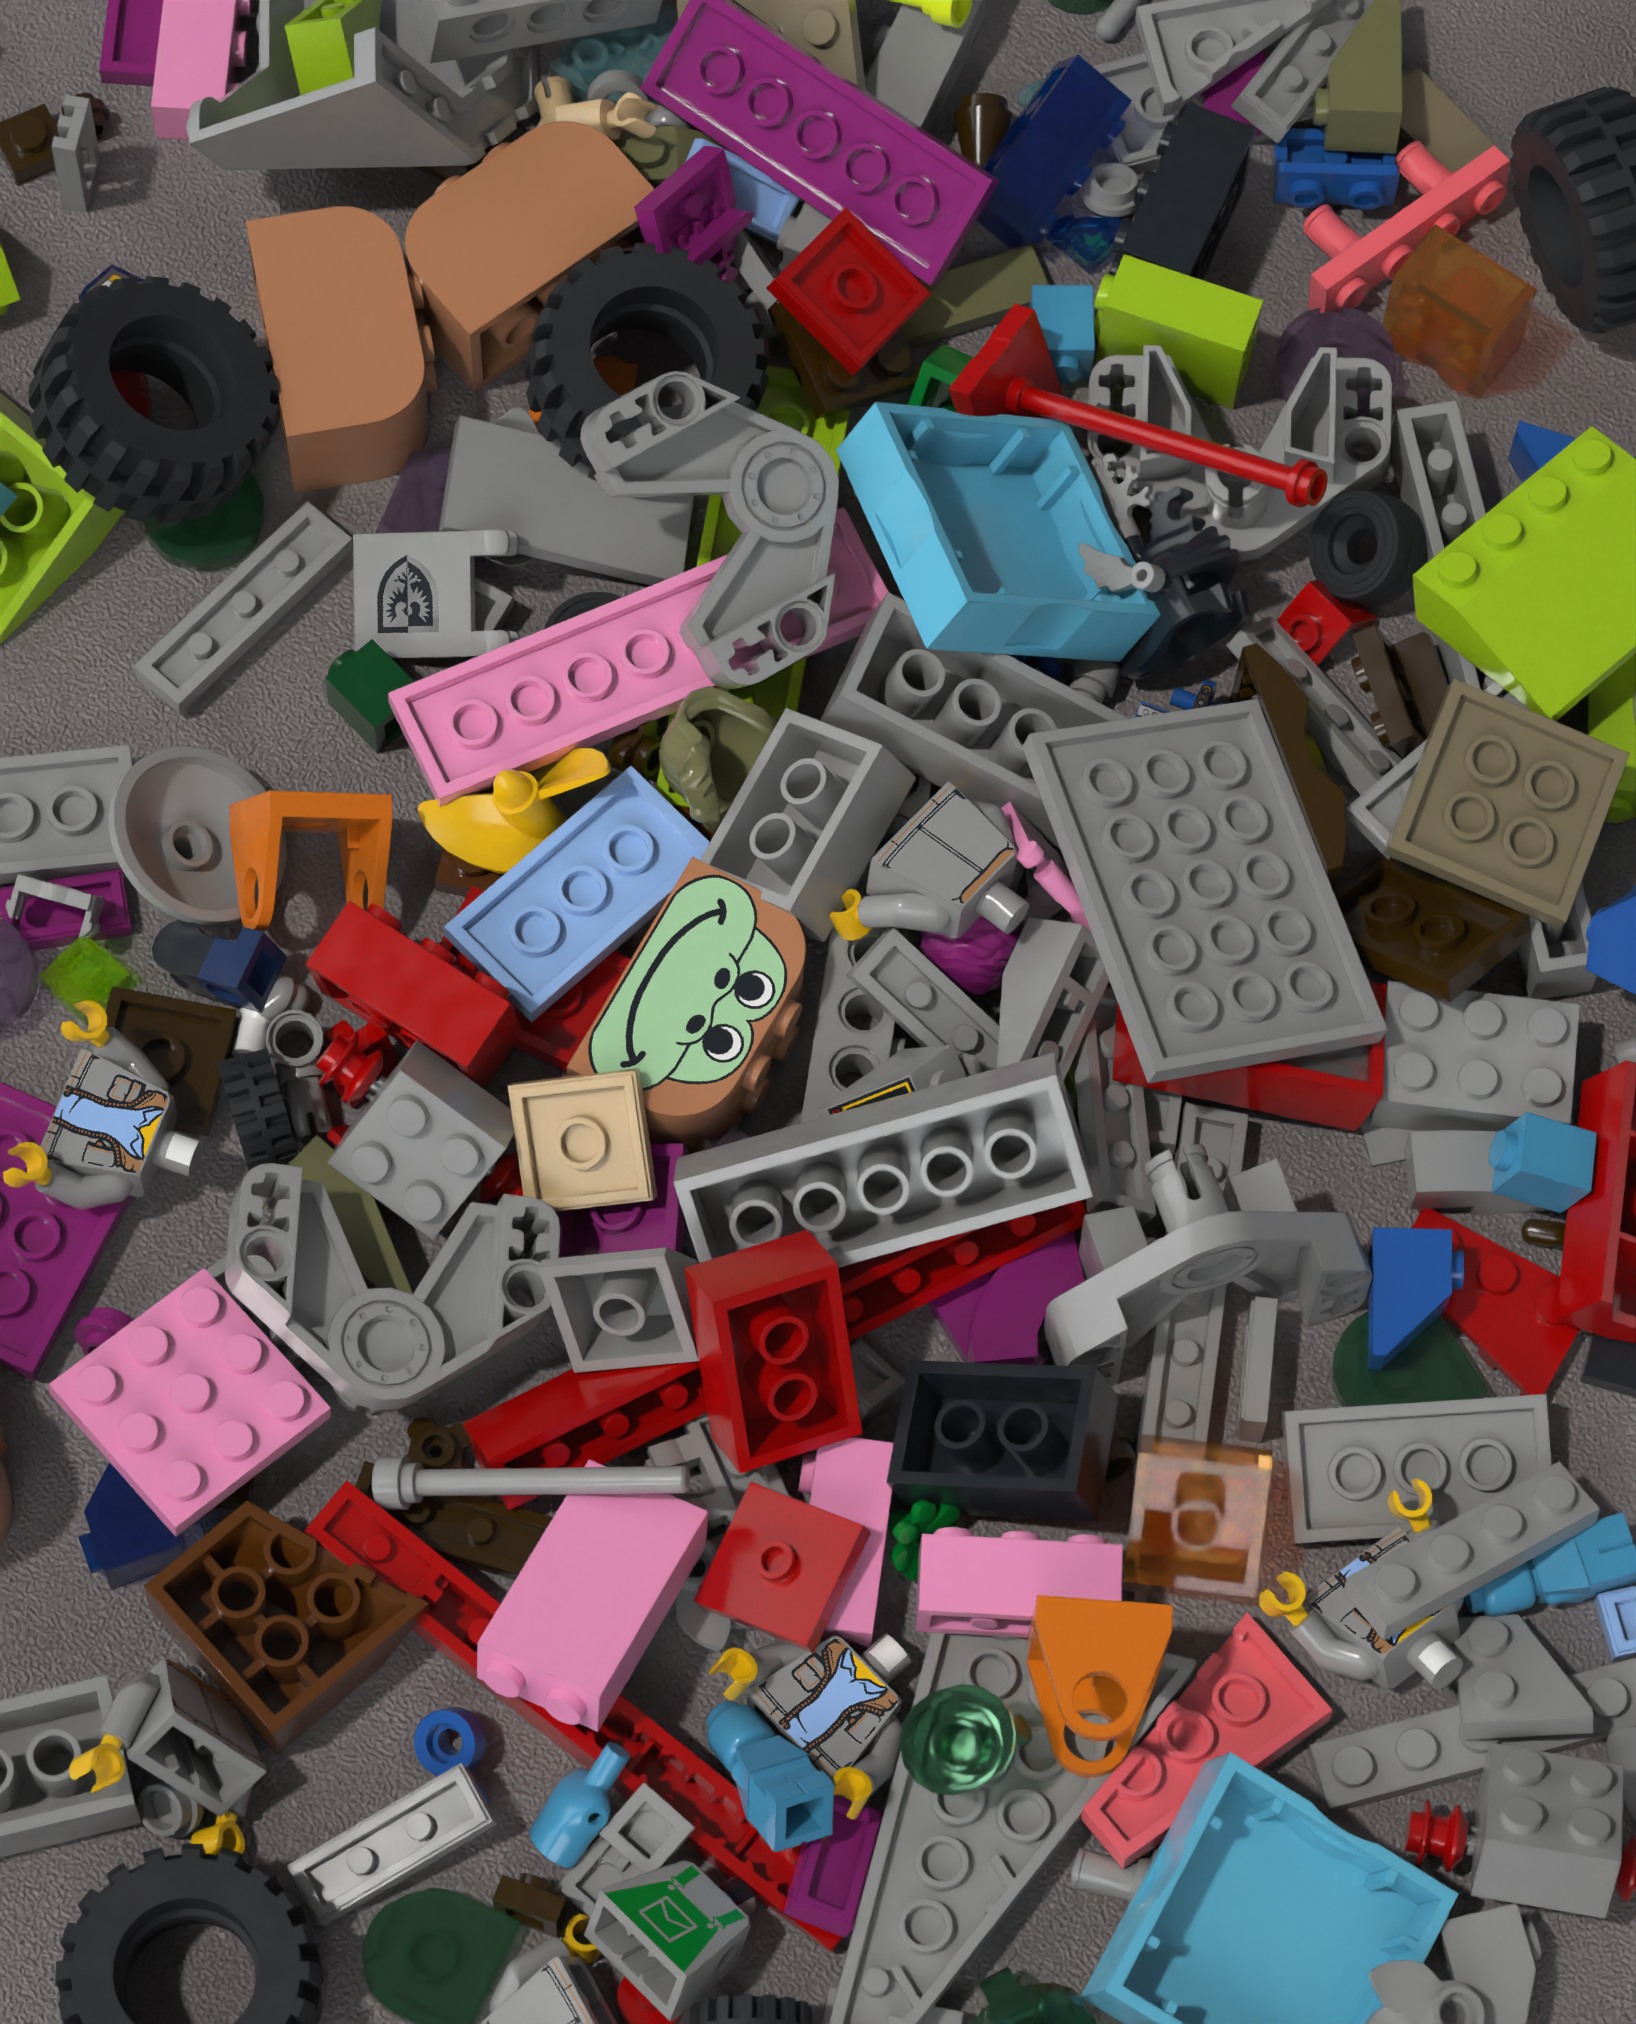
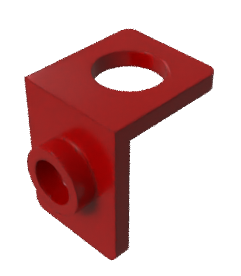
(1321, 621)

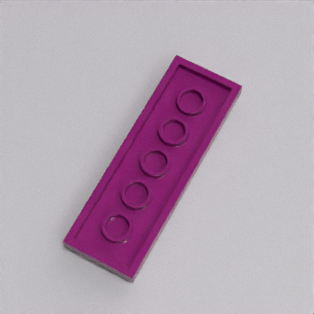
(819, 134)

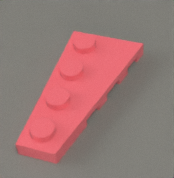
(1240, 1703)

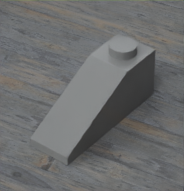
(1049, 992)
(1494, 1957)

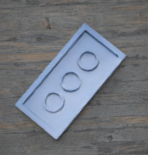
(578, 893)

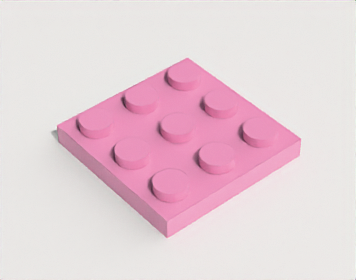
(189, 1401)

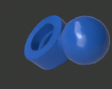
(434, 1747)

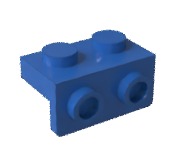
(1314, 176)

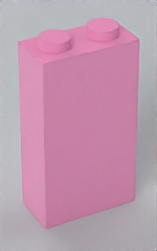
(591, 1601)

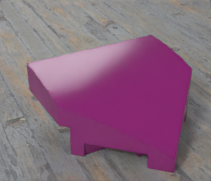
(696, 212)

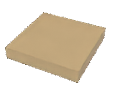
(583, 1140)

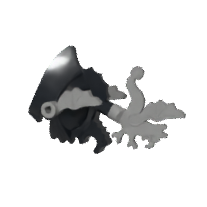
(1179, 570)

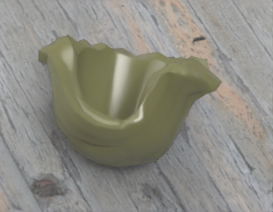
(712, 750)

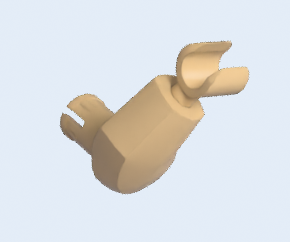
(599, 113)

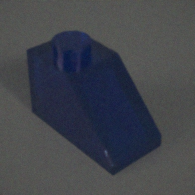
(125, 1534)

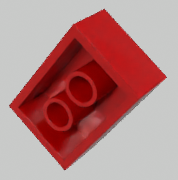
(415, 991)
(773, 1350)

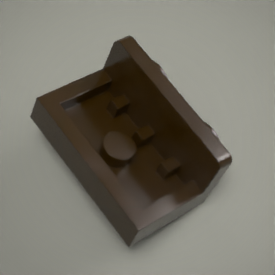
(1405, 686)

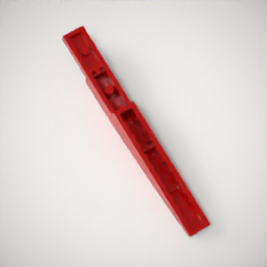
(456, 1618)

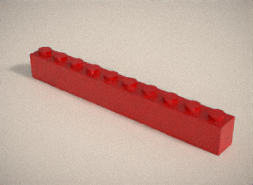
(620, 1409)

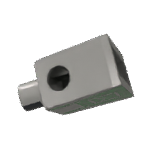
(672, 1932)

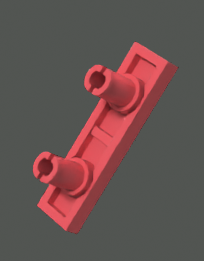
(1366, 261)

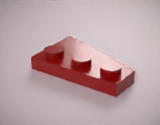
(1506, 1308)

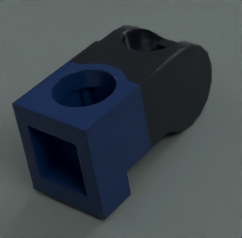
(220, 968)

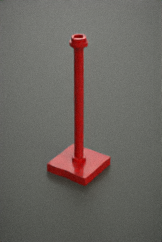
(1019, 379)

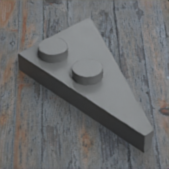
(1204, 40)

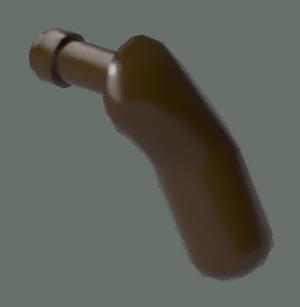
(1543, 1232)

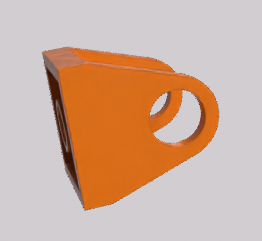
(255, 835)
(1098, 1662)

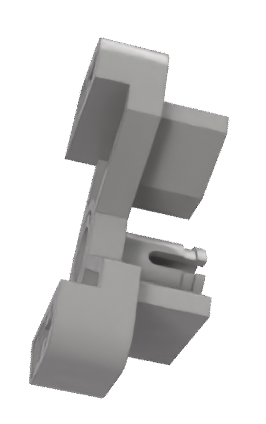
(1314, 426)
(774, 489)
(1211, 1240)
(382, 1342)

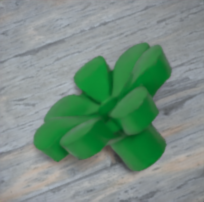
(908, 1529)

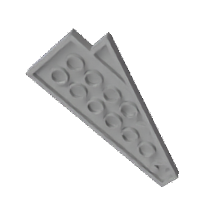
(961, 1862)

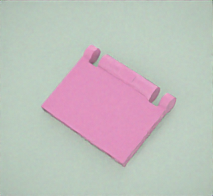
(1051, 867)

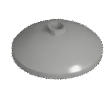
(183, 801)

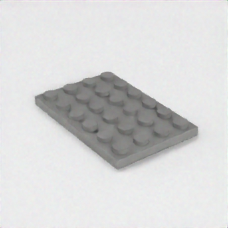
(1203, 890)

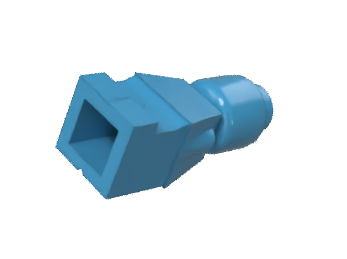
(1570, 1572)
(773, 1777)

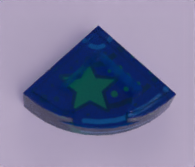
(1085, 239)

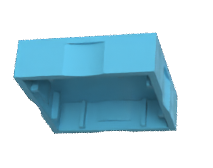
(989, 532)
(1262, 1913)

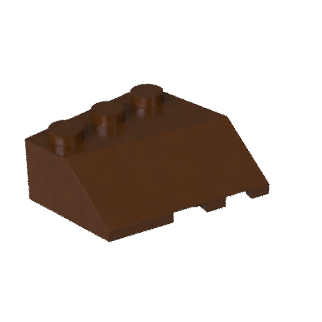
(279, 1620)

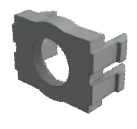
(28, 885)

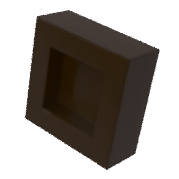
(531, 1902)

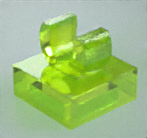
(83, 974)

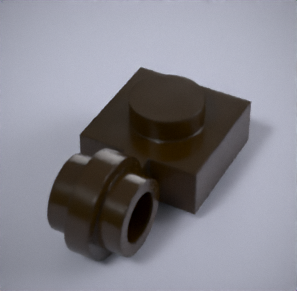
(29, 138)

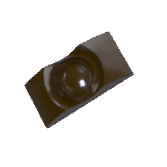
(1286, 714)

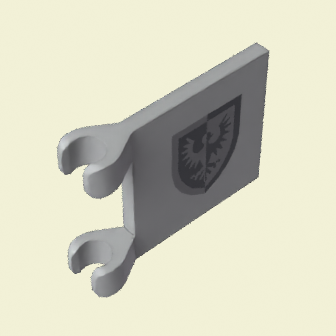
(420, 592)

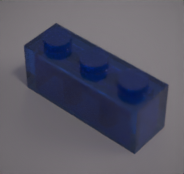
(1050, 150)

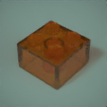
(1457, 312)
(1198, 1515)

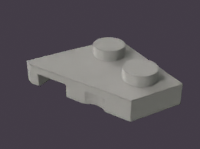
(1513, 1683)

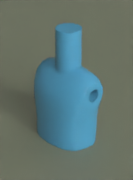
(578, 1809)

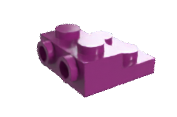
(629, 1225)

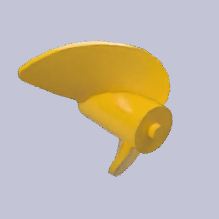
(513, 820)

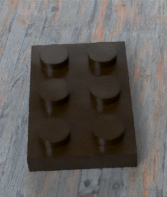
(1426, 927)

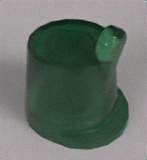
(961, 1740)

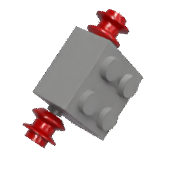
(421, 1134)
(1540, 1832)

